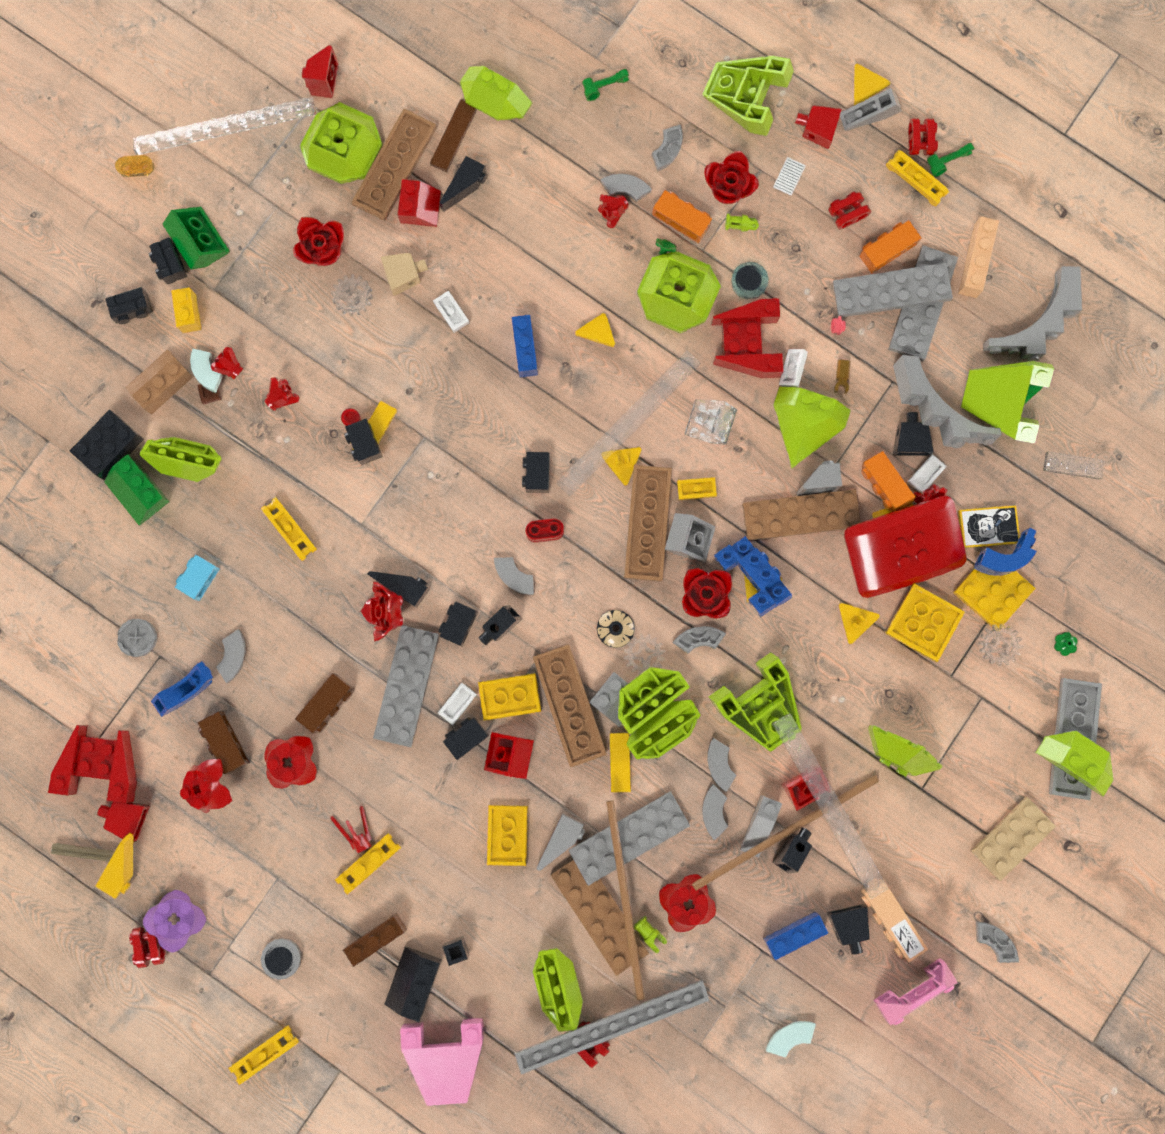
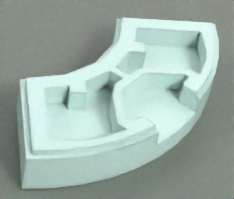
(201, 368)
(789, 1036)

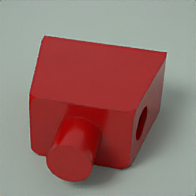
(819, 124)
(124, 818)

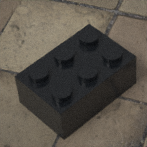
(106, 444)

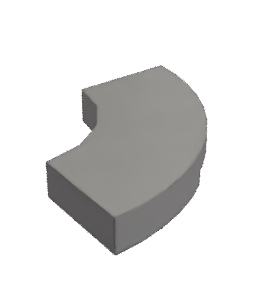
(669, 149)
(626, 185)
(513, 577)
(698, 637)
(233, 656)
(718, 764)
(712, 812)
(998, 941)

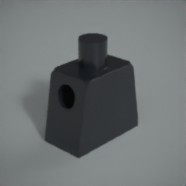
(912, 438)
(505, 618)
(788, 857)
(851, 926)

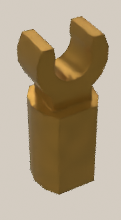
(842, 375)

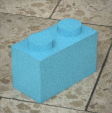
(196, 577)

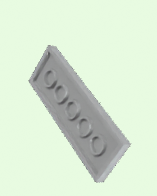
(892, 290)
(917, 323)
(406, 686)
(1076, 712)
(637, 835)

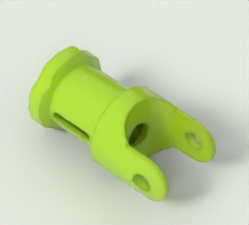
(742, 223)
(649, 933)

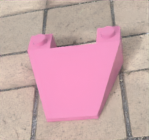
(896, 1008)
(443, 1069)

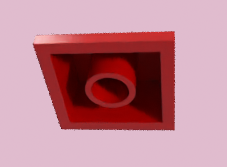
(321, 73)
(418, 203)
(508, 755)

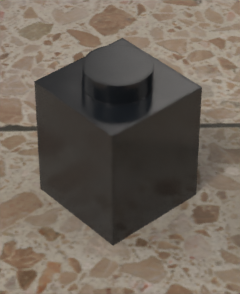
(456, 951)

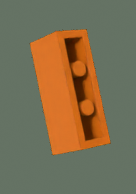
(682, 216)
(889, 246)
(887, 482)

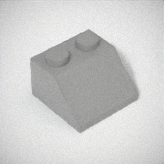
(823, 480)
(690, 537)
(607, 698)

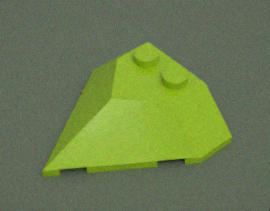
(807, 420)
(901, 753)

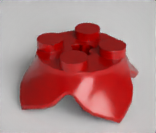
(735, 168)
(312, 232)
(719, 585)
(383, 611)
(300, 751)
(202, 786)
(672, 899)

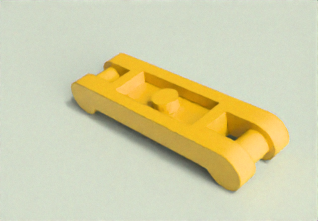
(917, 177)
(288, 528)
(368, 863)
(263, 1055)

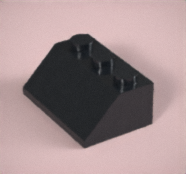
(412, 983)

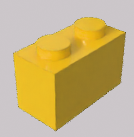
(186, 310)

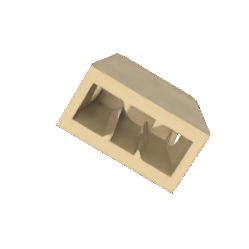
(402, 271)

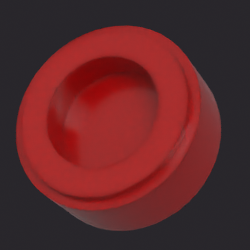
(350, 416)

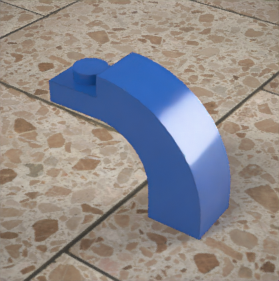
(999, 564)
(184, 690)

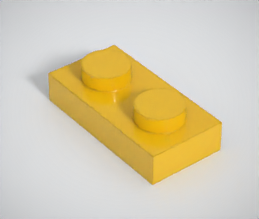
(696, 488)

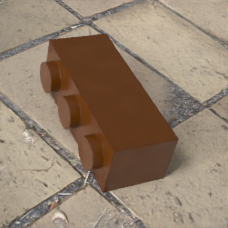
(325, 704)
(223, 742)
(374, 939)

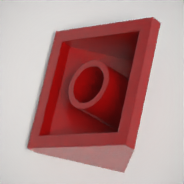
(798, 792)

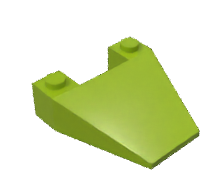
(741, 87)
(1000, 393)
(761, 704)

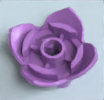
(174, 936)

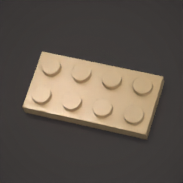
(1013, 838)

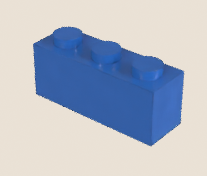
(524, 346)
(795, 935)

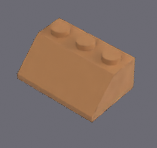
(159, 382)

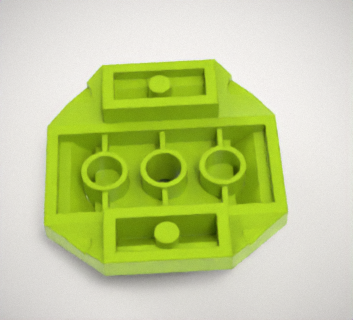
(343, 160)
(674, 308)

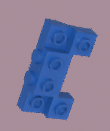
(758, 571)

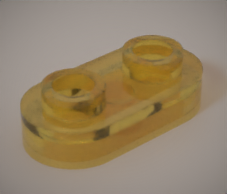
(135, 165)

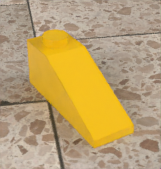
(119, 870)

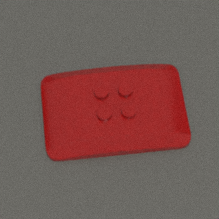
(905, 547)

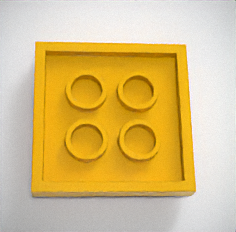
(994, 596)
(925, 622)

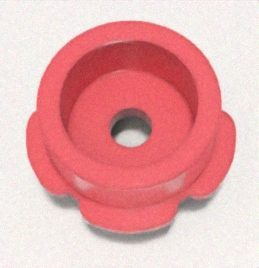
(838, 325)

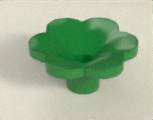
(665, 246)
(1062, 644)

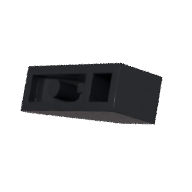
(466, 181)
(409, 588)

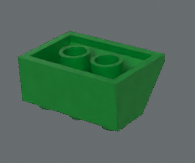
(195, 237)
(135, 489)

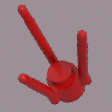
(358, 842)

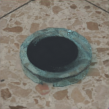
(749, 280)

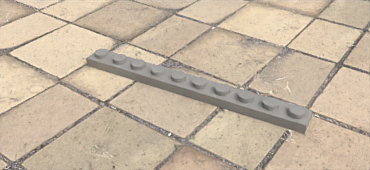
(611, 1027)

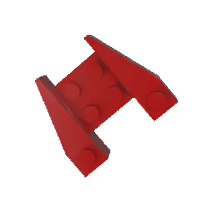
(744, 342)
(96, 759)

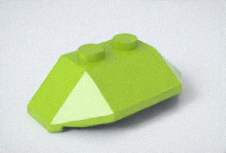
(494, 94)
(181, 458)
(648, 696)
(664, 730)
(1079, 759)
(558, 989)

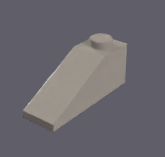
(871, 110)
(761, 823)
(563, 837)

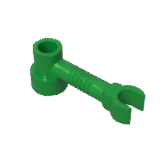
(591, 88)
(938, 164)

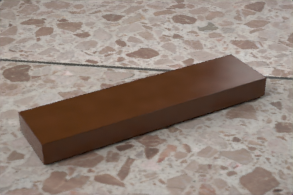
(453, 136)

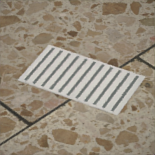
(789, 176)

